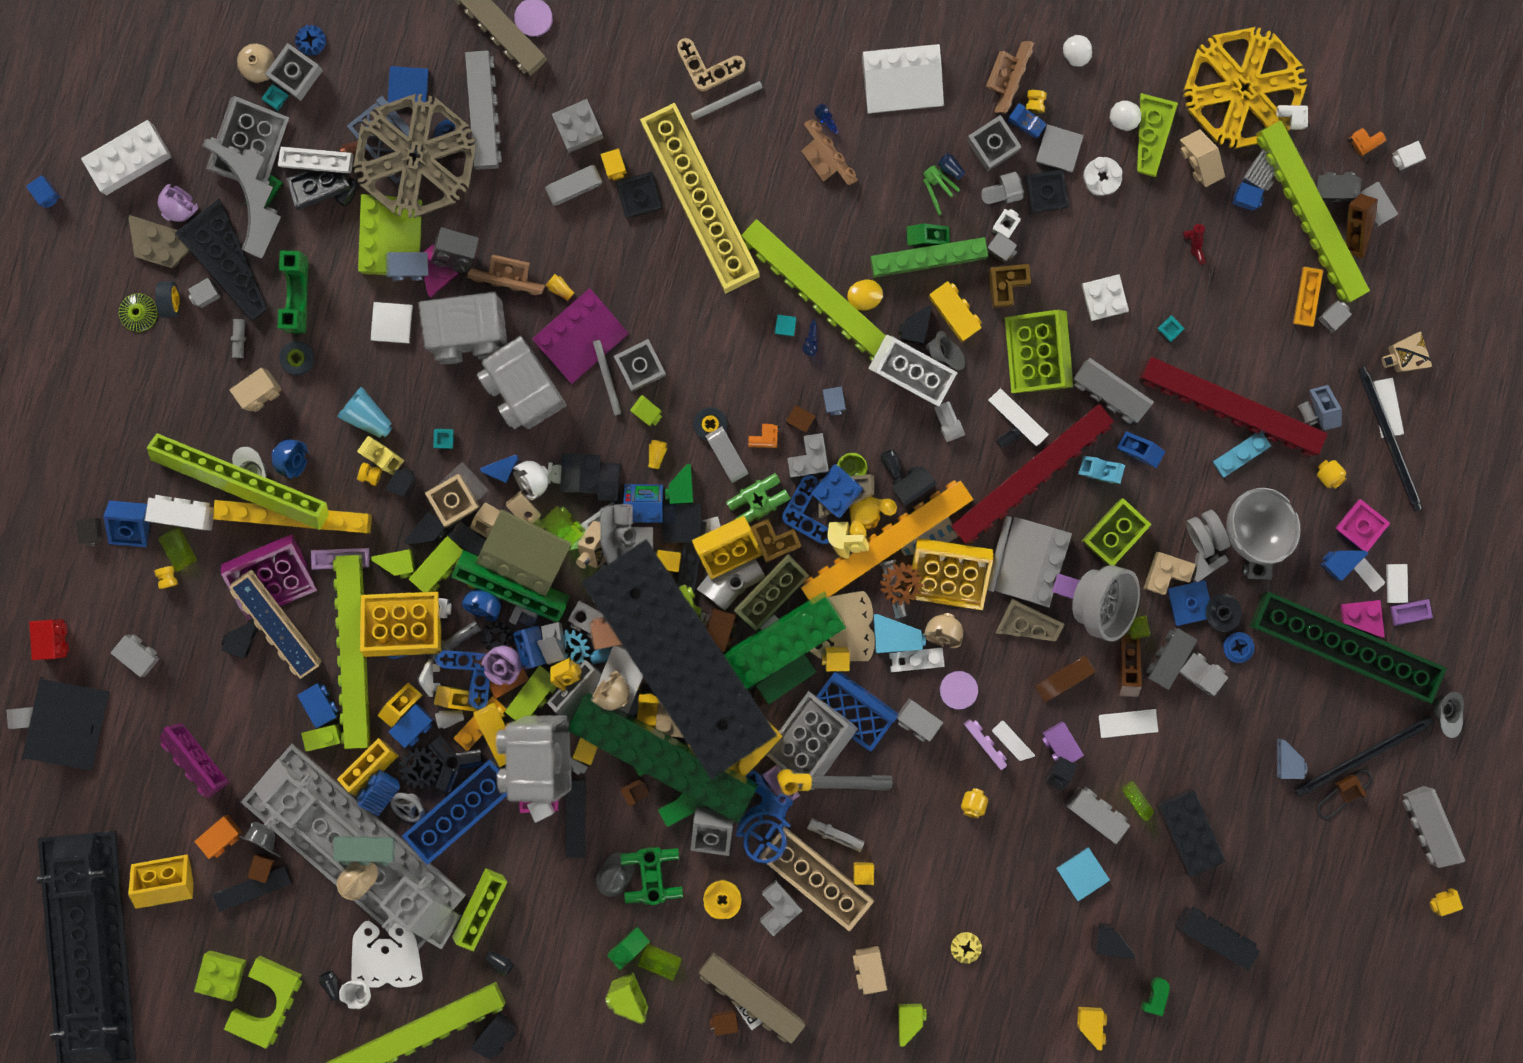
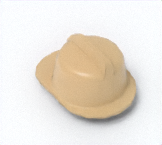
(356, 880)

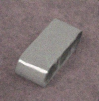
(573, 185)
(727, 454)

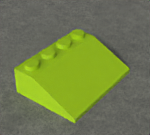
(384, 233)
(1039, 351)

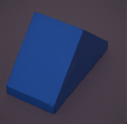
(501, 469)

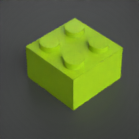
(220, 975)

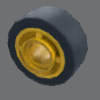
(167, 299)

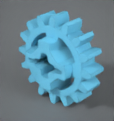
(577, 649)

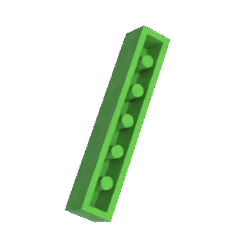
(928, 257)

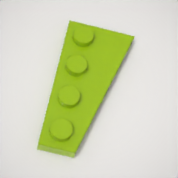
(1153, 132)

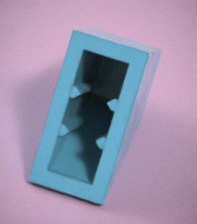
(896, 636)

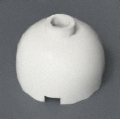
(532, 478)

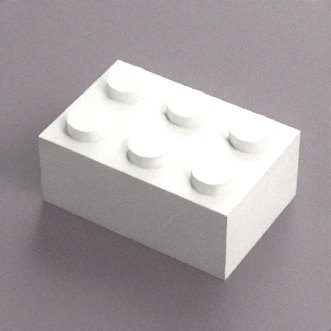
(180, 512)

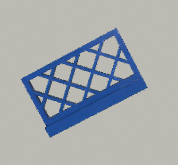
(867, 699)

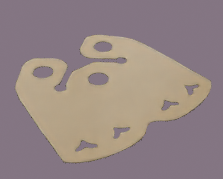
(856, 626)

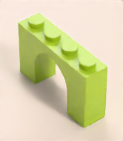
(283, 983)

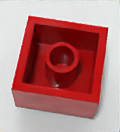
(48, 639)

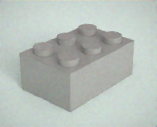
(1098, 814)

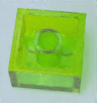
(560, 524)

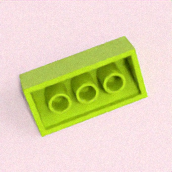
(627, 998)

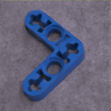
(798, 510)
(476, 671)

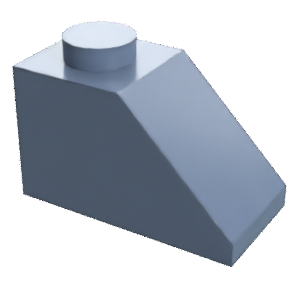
(1326, 407)
(1289, 762)

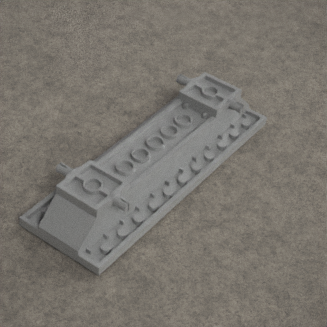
(313, 808)

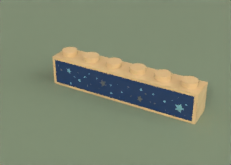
(275, 624)

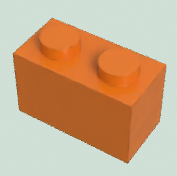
(218, 837)

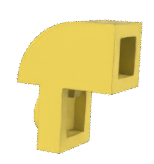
(380, 455)
(843, 542)

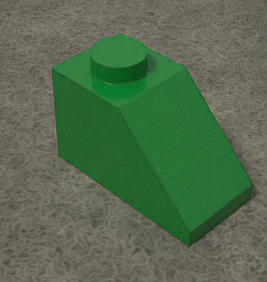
(927, 235)
(680, 488)
(628, 948)

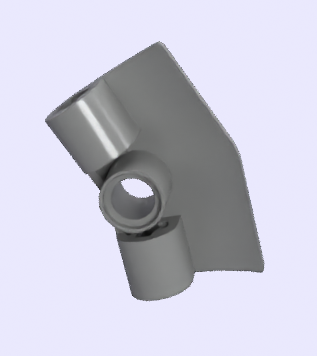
(616, 531)
(721, 589)

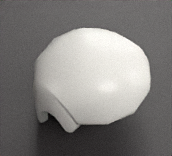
(1077, 50)
(1125, 115)
(355, 994)

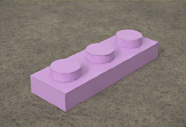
(986, 743)

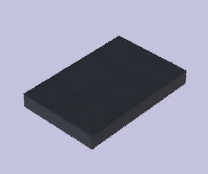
(315, 186)

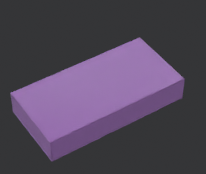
(1411, 612)

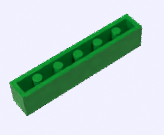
(470, 573)

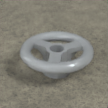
(409, 805)

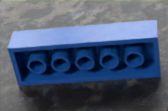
(456, 813)

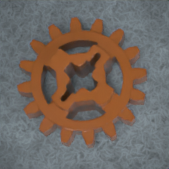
(893, 586)

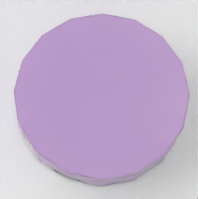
(533, 17)
(958, 690)

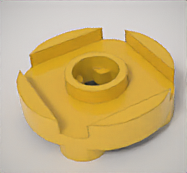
(722, 910)

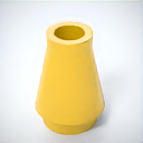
(559, 287)
(656, 453)

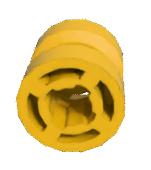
(1036, 101)
(369, 474)
(166, 577)

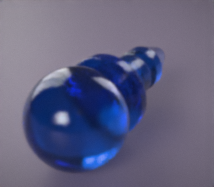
(823, 113)
(810, 347)

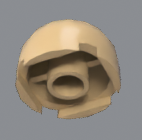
(254, 62)
(944, 630)
(613, 693)

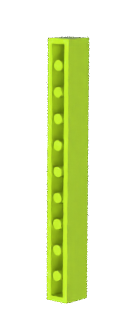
(1312, 212)
(813, 288)
(238, 481)
(352, 662)
(427, 1028)

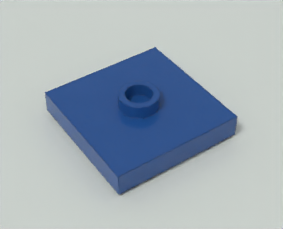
(1188, 602)

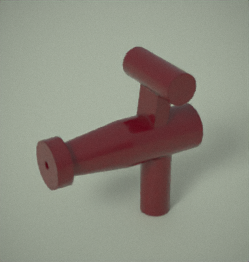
(1196, 237)

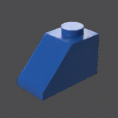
(1141, 449)
(1341, 563)

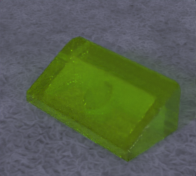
(177, 549)
(1138, 800)
(660, 962)

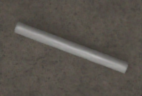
(726, 100)
(607, 377)
(999, 553)

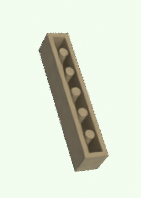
(505, 33)
(752, 998)

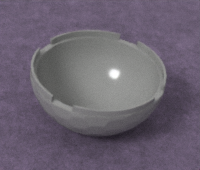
(1263, 526)

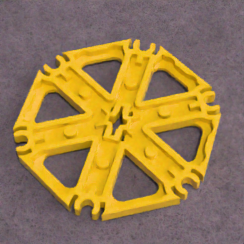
(1248, 74)

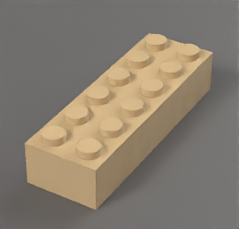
(818, 880)

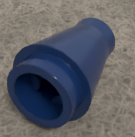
(951, 166)

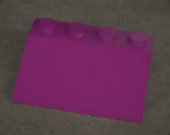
(571, 335)
(279, 569)
(193, 760)

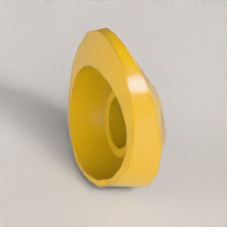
(865, 295)

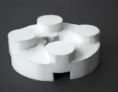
(1112, 171)

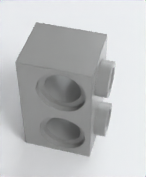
(590, 612)

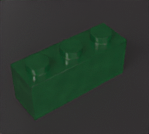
(785, 678)

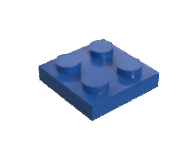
(837, 490)

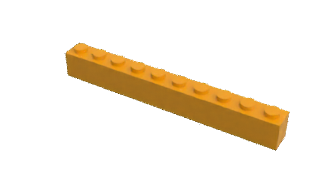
(890, 541)

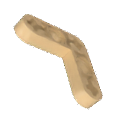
(702, 71)

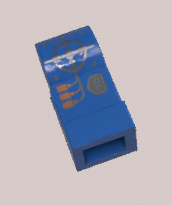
(1026, 121)

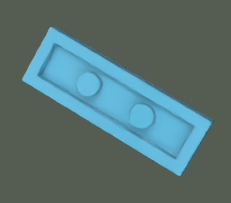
(1241, 454)

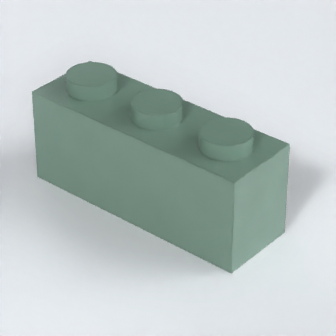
(364, 850)

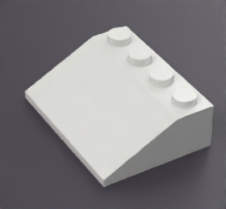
(903, 78)

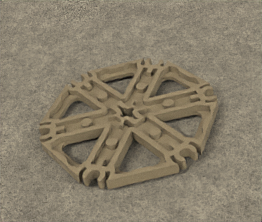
(400, 144)

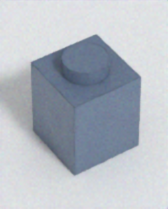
(834, 401)

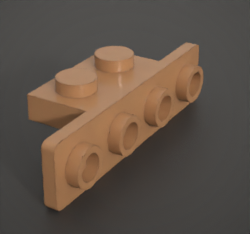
(1007, 74)
(824, 156)
(507, 273)

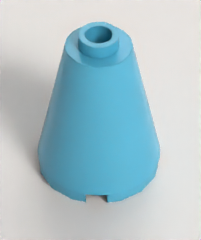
(365, 414)

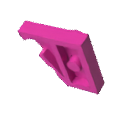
(437, 276)
(1364, 616)

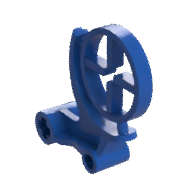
(770, 806)

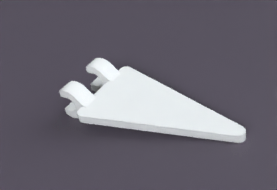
(426, 677)

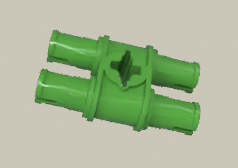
(759, 488)

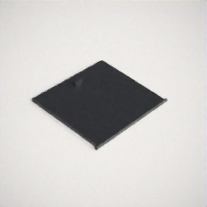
(63, 724)

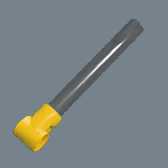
(794, 782)

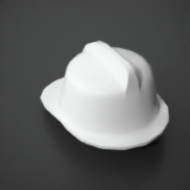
(249, 460)

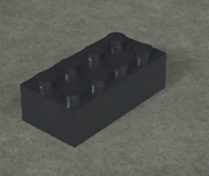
(1190, 832)
(1220, 939)

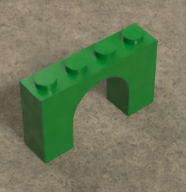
(294, 316)
(678, 808)

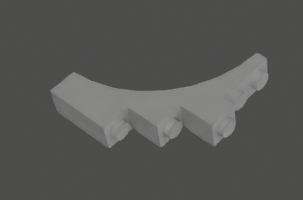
(245, 167)

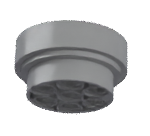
(1107, 601)

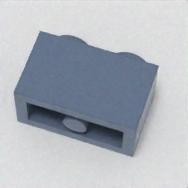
(407, 265)

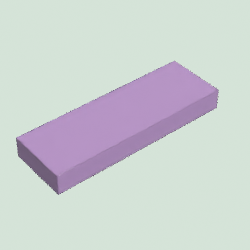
(324, 558)

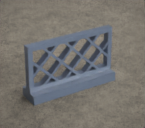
(393, 118)

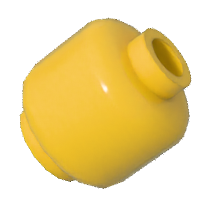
(1331, 474)
(974, 803)

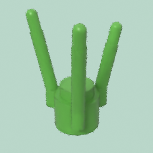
(934, 176)

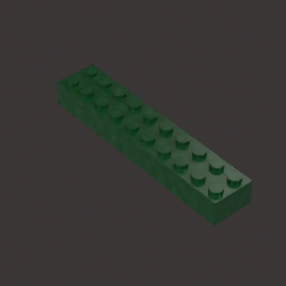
(1347, 647)
(661, 758)

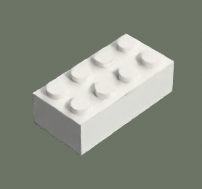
(126, 157)
(912, 370)

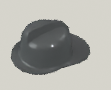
(946, 351)
(1450, 713)
(262, 836)
(613, 876)

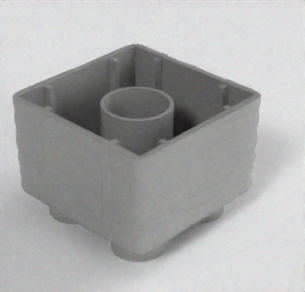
(463, 326)
(523, 384)
(535, 759)

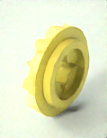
(963, 939)

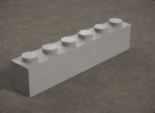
(482, 110)

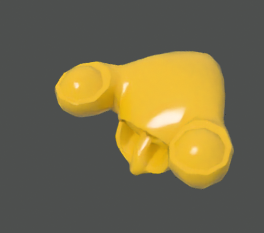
(866, 513)

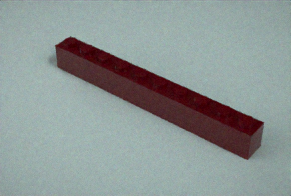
(1233, 407)
(1031, 474)

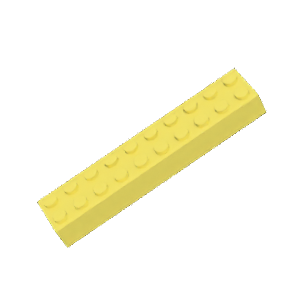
(700, 198)

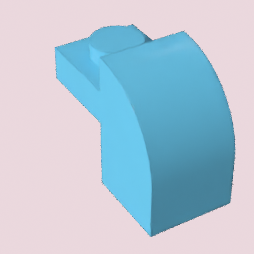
(1101, 469)

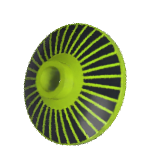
(146, 316)

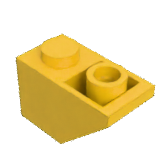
(1091, 1023)

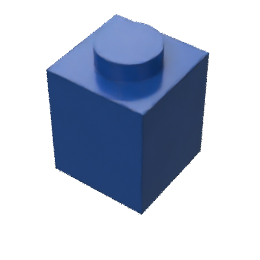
(43, 192)
(1248, 196)

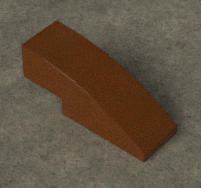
(1065, 678)

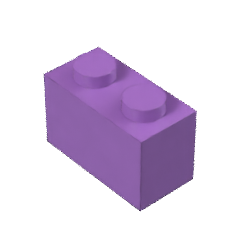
(1061, 743)

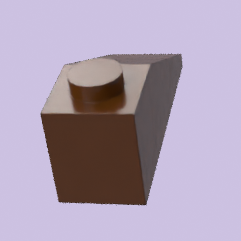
(1360, 224)
(1129, 667)

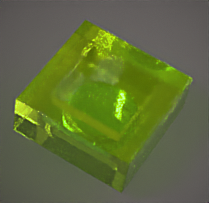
(1139, 627)

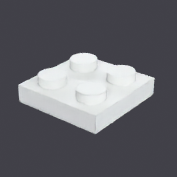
(1105, 297)

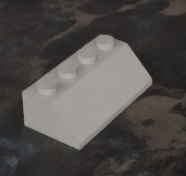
(1112, 391)
(1432, 827)

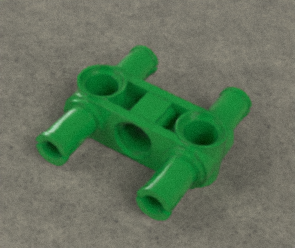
(651, 876)

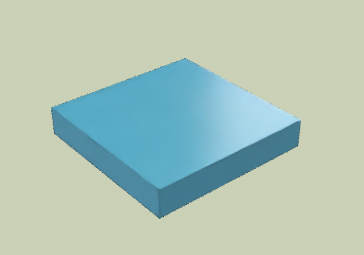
(1083, 874)

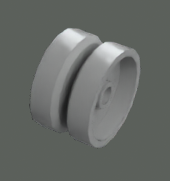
(1208, 533)

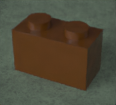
(720, 628)

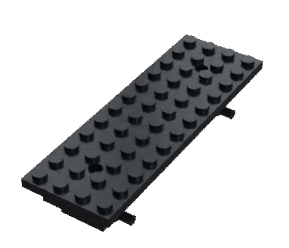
(679, 659)
(86, 948)

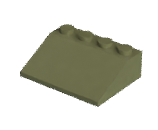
(523, 552)

